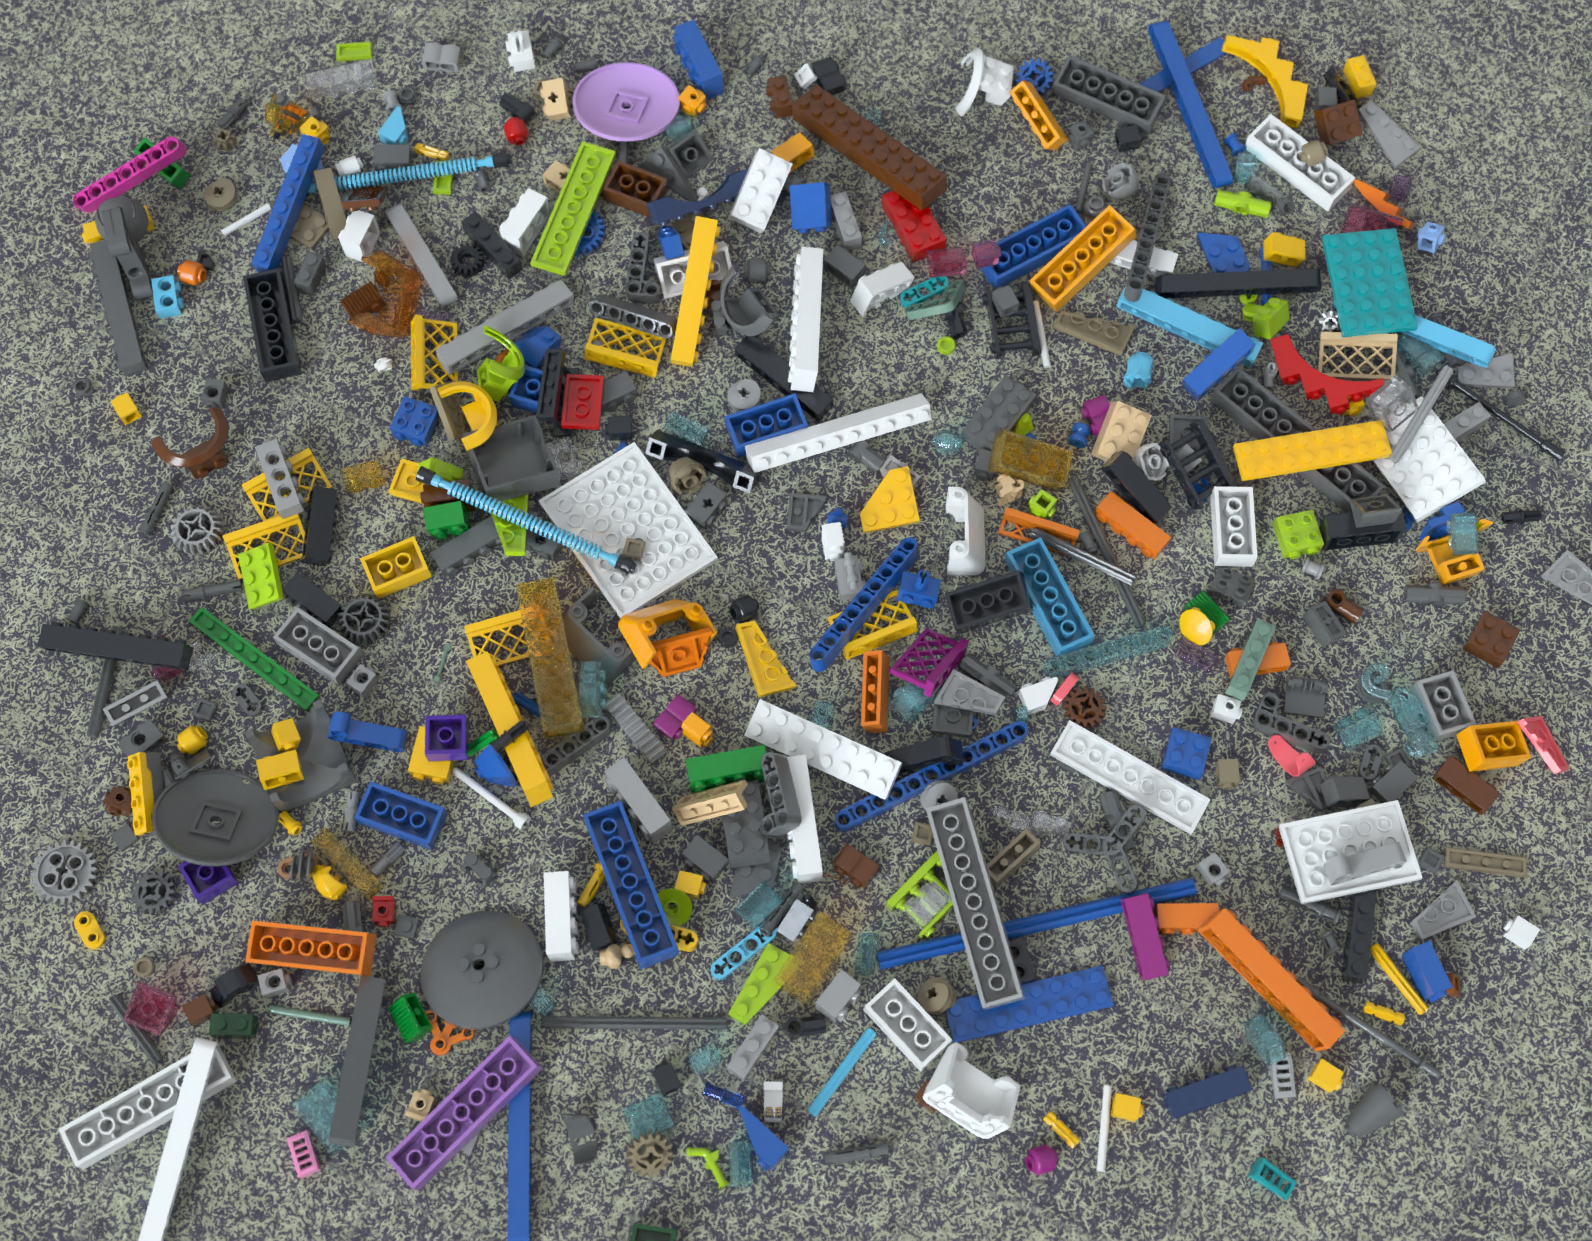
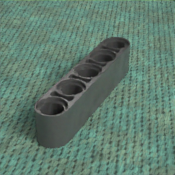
(625, 318)
(579, 746)

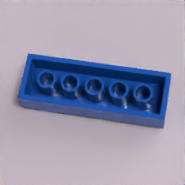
(1033, 246)

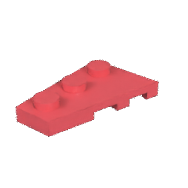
(1543, 741)

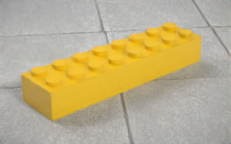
(505, 715)

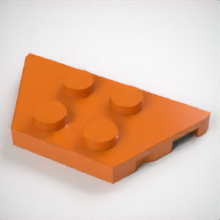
(680, 652)

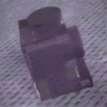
(1399, 188)

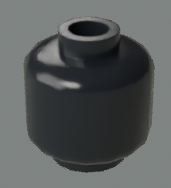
(744, 608)

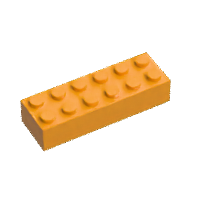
(1082, 258)

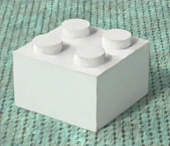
(359, 235)

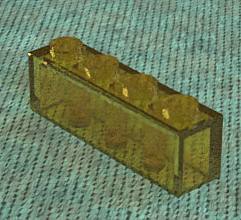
(347, 863)

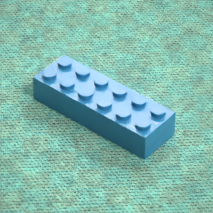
(1051, 598)

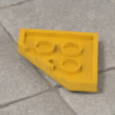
(891, 503)

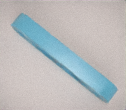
(743, 950)

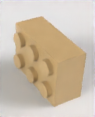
(1121, 431)

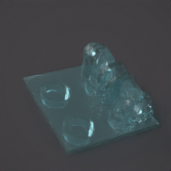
(648, 1115)

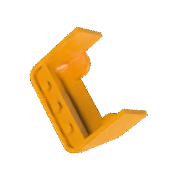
(643, 623)

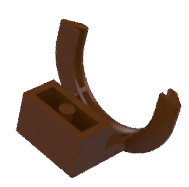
(204, 456)

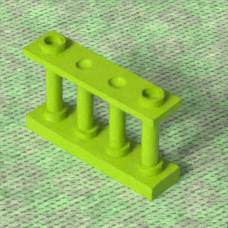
(911, 886)

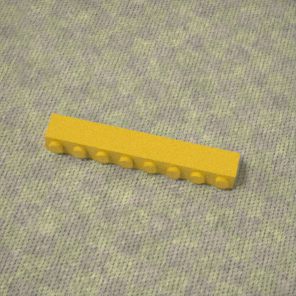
(694, 291)

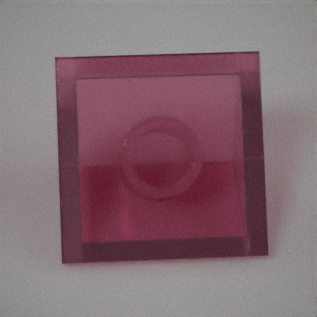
(151, 1008)

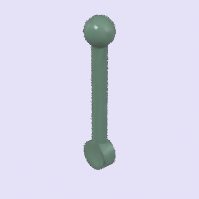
(447, 648)

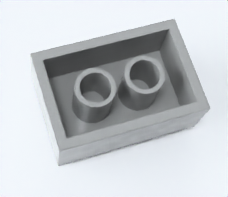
(1445, 704)

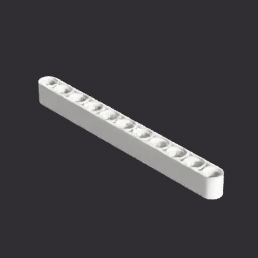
(178, 1140)

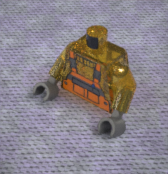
(286, 115)

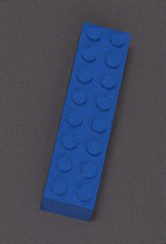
(631, 885)

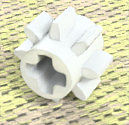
(1326, 320)

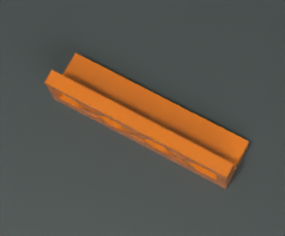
(1030, 521)

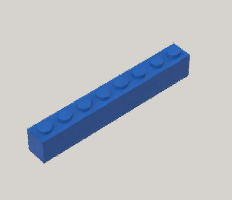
(288, 204)

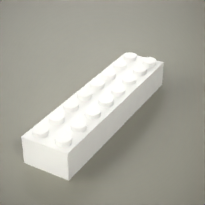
(806, 319)
(136, 1111)

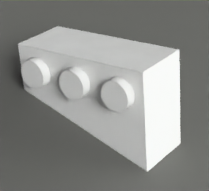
(881, 285)

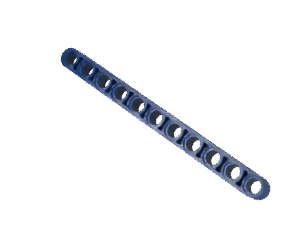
(1190, 104)
(938, 769)
(519, 1144)

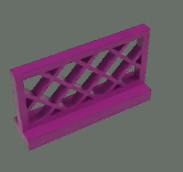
(942, 666)

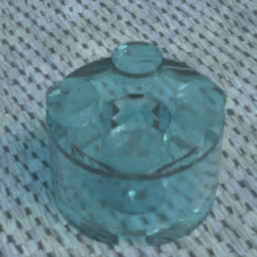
(910, 701)

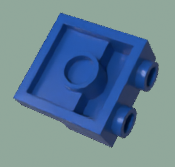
(1437, 525)

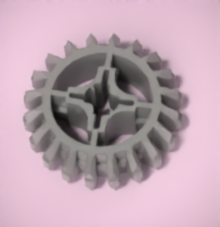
(200, 516)

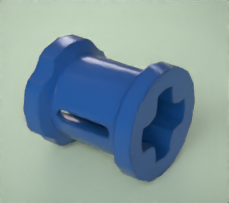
(1234, 144)

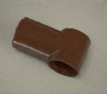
(1345, 607)

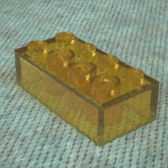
(1030, 460)
(812, 957)

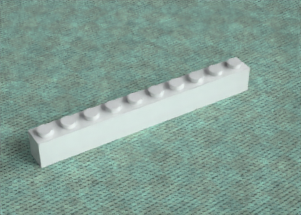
(838, 432)

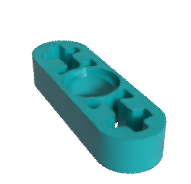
(926, 284)

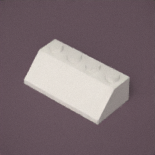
(673, 271)

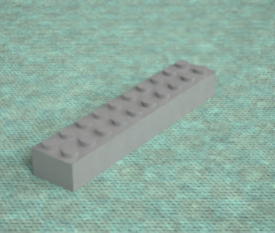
(975, 904)

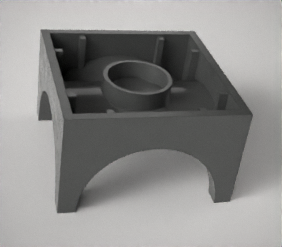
(322, 761)

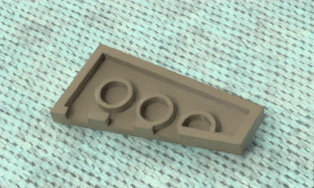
(1094, 331)

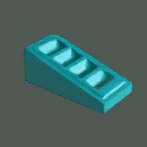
(1257, 1168)

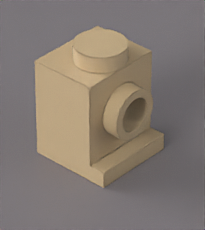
(420, 1113)

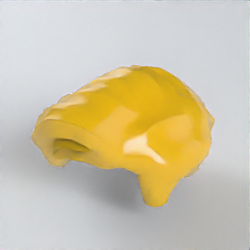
(327, 884)

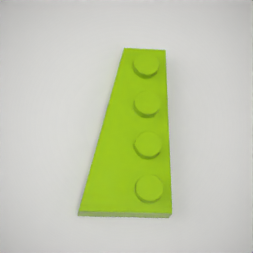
(759, 985)

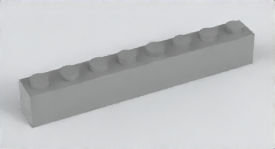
(510, 322)

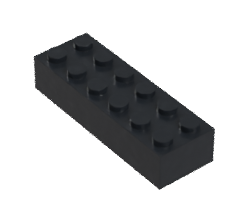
(272, 325)

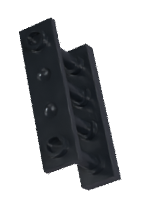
(1029, 327)
(552, 390)
(1207, 448)

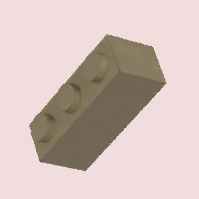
(1012, 857)

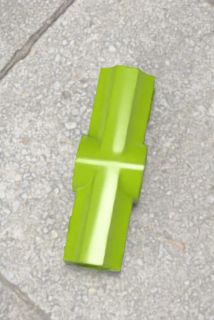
(1242, 203)

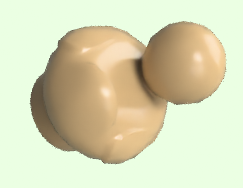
(613, 955)

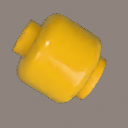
(192, 740)

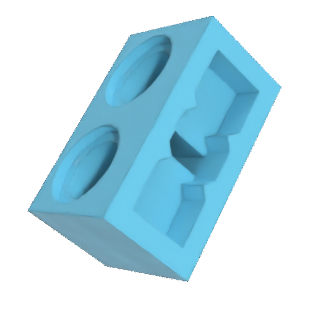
(164, 297)

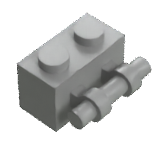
(848, 576)

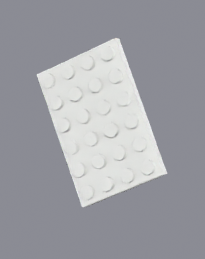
(1431, 470)
(1347, 832)

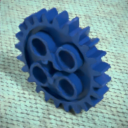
(596, 230)

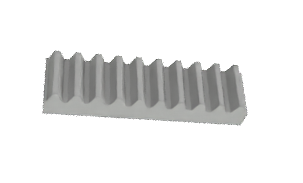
(635, 728)

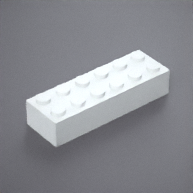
(1280, 149)
(804, 842)

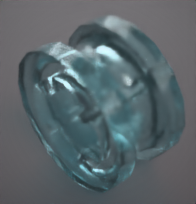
(1021, 714)

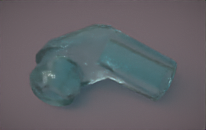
(883, 231)

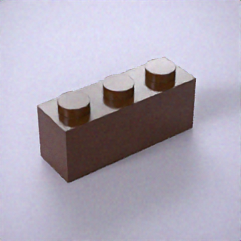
(1466, 785)

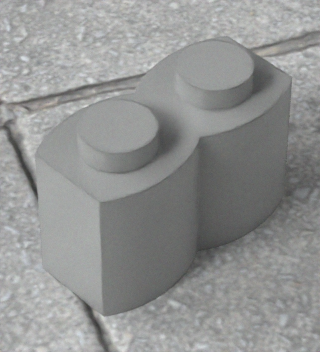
(441, 57)

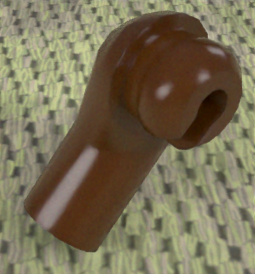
(1251, 81)

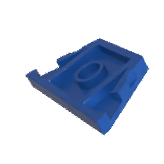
(1223, 253)

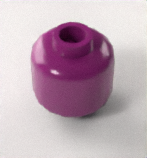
(1041, 1159)

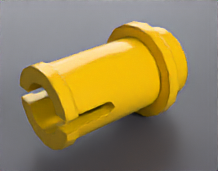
(294, 827)

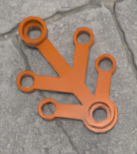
(445, 1036)

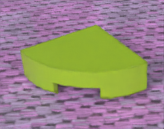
(1024, 425)

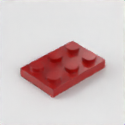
(582, 402)

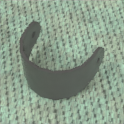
(577, 1127)

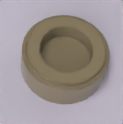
(144, 967)

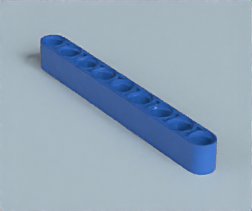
(898, 561)

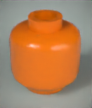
(192, 273)

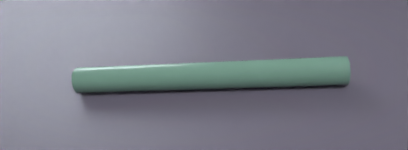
(309, 1015)

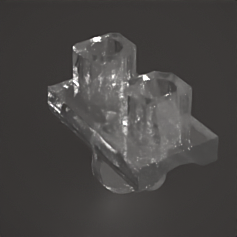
(201, 662)

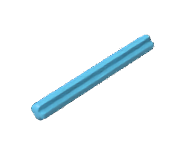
(841, 1072)

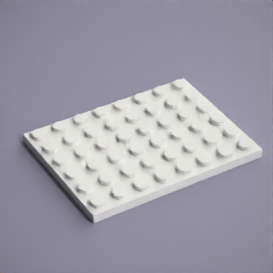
(625, 501)

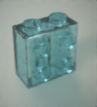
(592, 689)

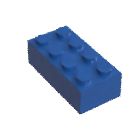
(698, 59)
(764, 422)
(401, 815)

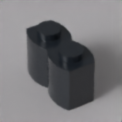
(829, 76)

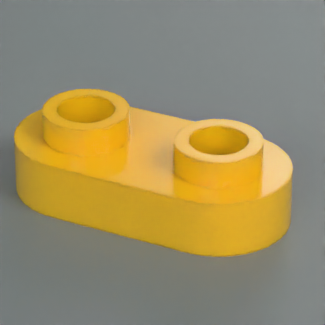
(89, 929)

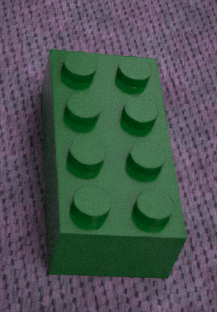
(725, 768)

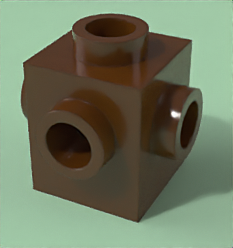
(118, 801)

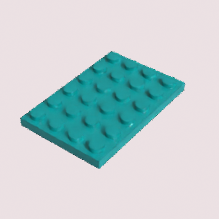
(1369, 282)

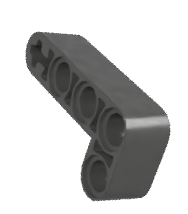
(639, 267)
(1291, 727)
(782, 796)

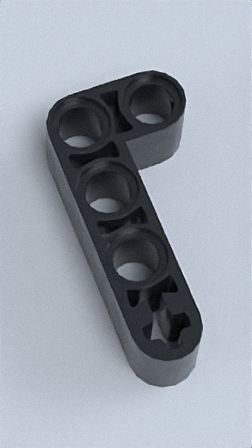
(928, 753)

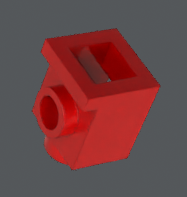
(384, 920)

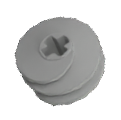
(745, 387)
(937, 790)

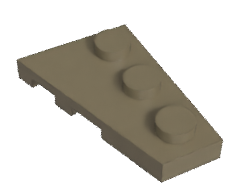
(449, 413)

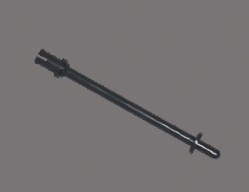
(1544, 444)

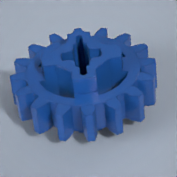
(1041, 75)

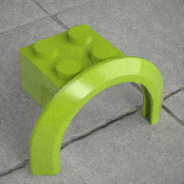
(498, 377)

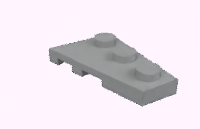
(1497, 375)

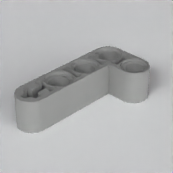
(1343, 868)

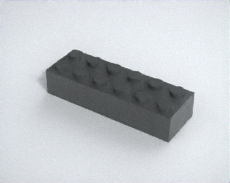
(1109, 94)

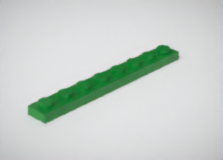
(254, 659)

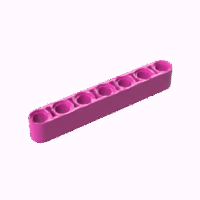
(138, 174)

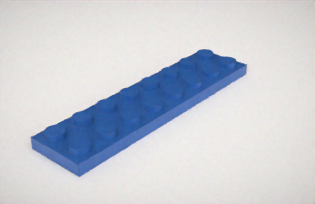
(1043, 1002)

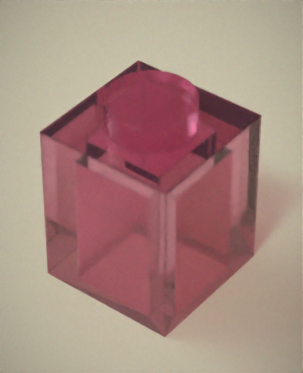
(985, 253)

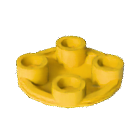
(1196, 626)

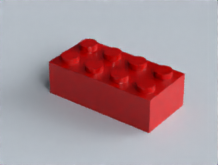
(914, 227)

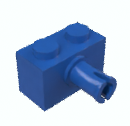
(918, 589)

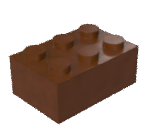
(634, 188)

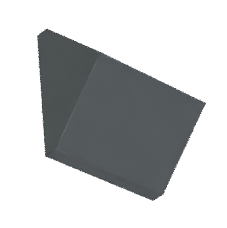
(690, 154)
(1374, 510)

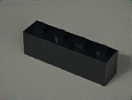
(492, 245)
(1136, 486)
(319, 526)

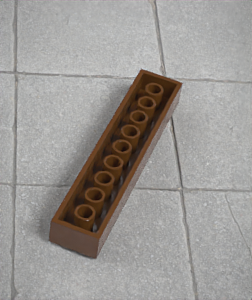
(869, 147)

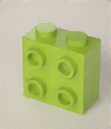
(1298, 534)

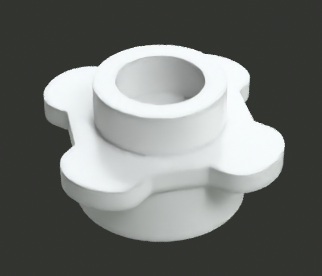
(383, 364)

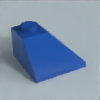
(534, 344)
(493, 768)

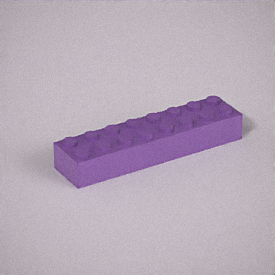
(464, 1113)

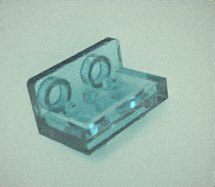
(1358, 728)

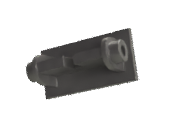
(1264, 190)

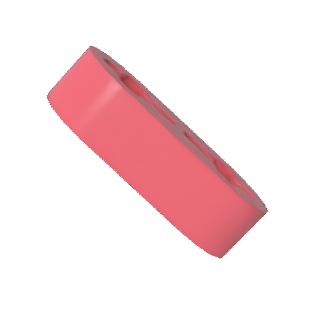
(1064, 689)

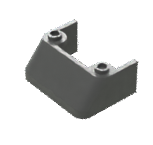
(587, 647)

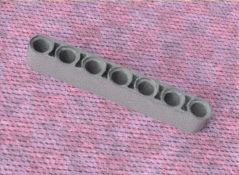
(421, 255)

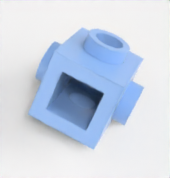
(1431, 237)

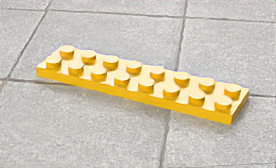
(1312, 450)

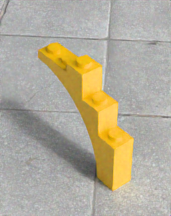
(1278, 72)

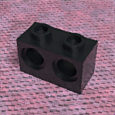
(1023, 960)

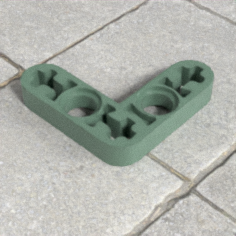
(947, 302)

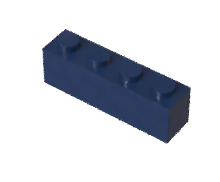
(1207, 1092)

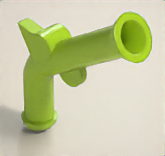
(710, 1163)

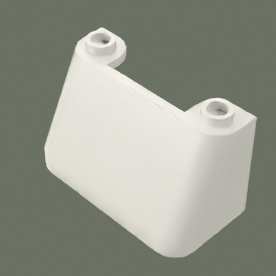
(969, 555)
(970, 1095)

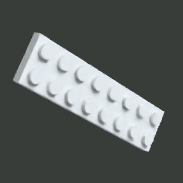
(823, 749)
(1130, 777)

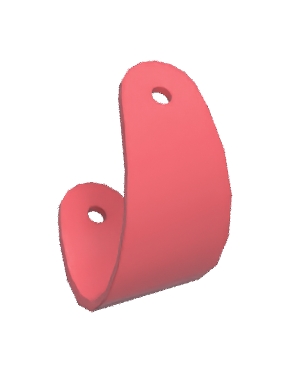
(1288, 758)

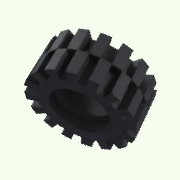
(464, 251)

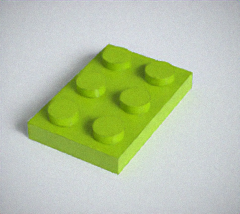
(260, 576)

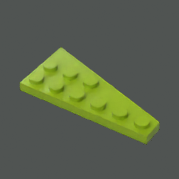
(511, 535)

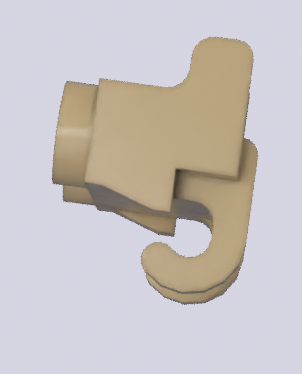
(1007, 490)

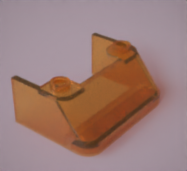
(400, 294)

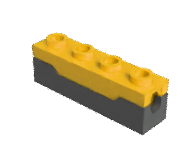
(145, 787)

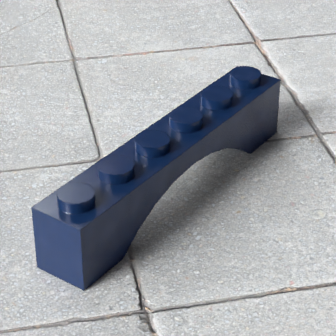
(668, 208)

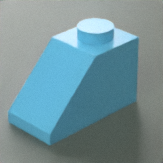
(394, 129)

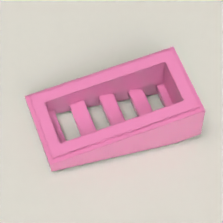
(315, 1167)

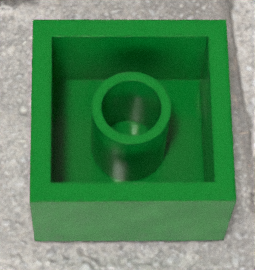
(446, 520)

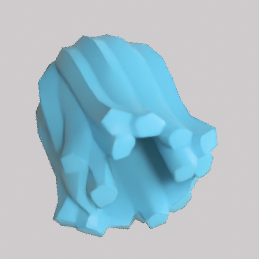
(1139, 370)

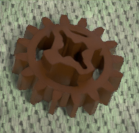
(1092, 710)

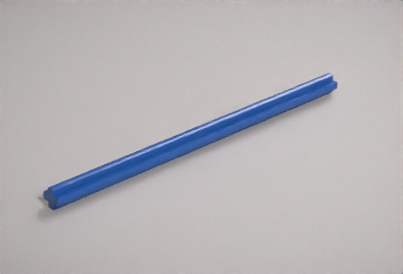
(1035, 923)

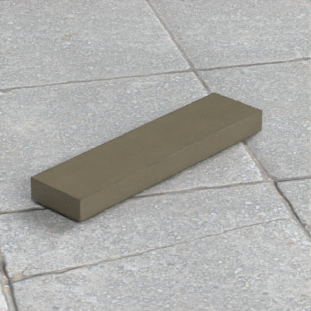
(330, 201)
(1485, 862)

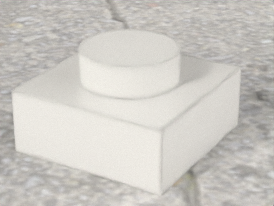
(805, 76)

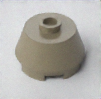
(686, 476)

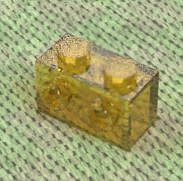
(363, 476)

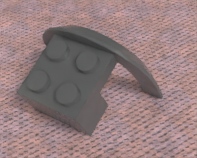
(749, 313)

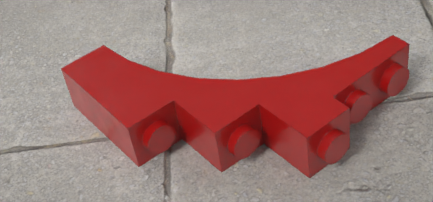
(1316, 384)

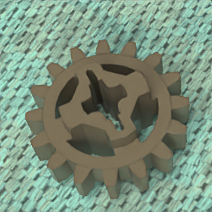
(640, 1152)

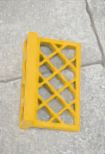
(418, 351)
(621, 358)
(297, 461)
(263, 529)
(497, 624)
(882, 635)

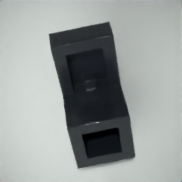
(233, 983)

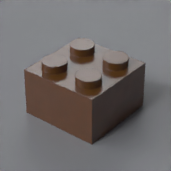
(1338, 122)
(1491, 639)

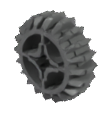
(377, 623)

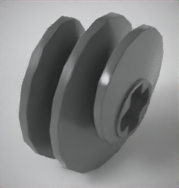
(302, 865)

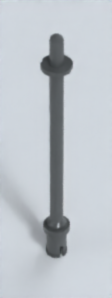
(1420, 1062)

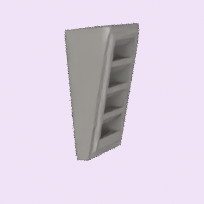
(1290, 1075)

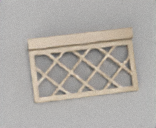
(1374, 341)

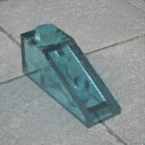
(1418, 354)

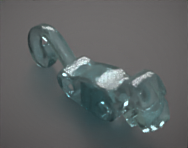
(1405, 711)

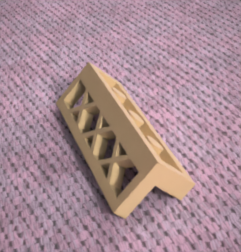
(711, 803)

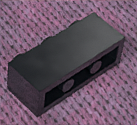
(312, 600)

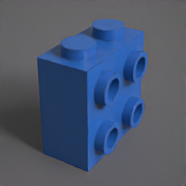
(415, 422)

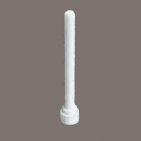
(518, 818)

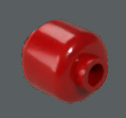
(516, 131)

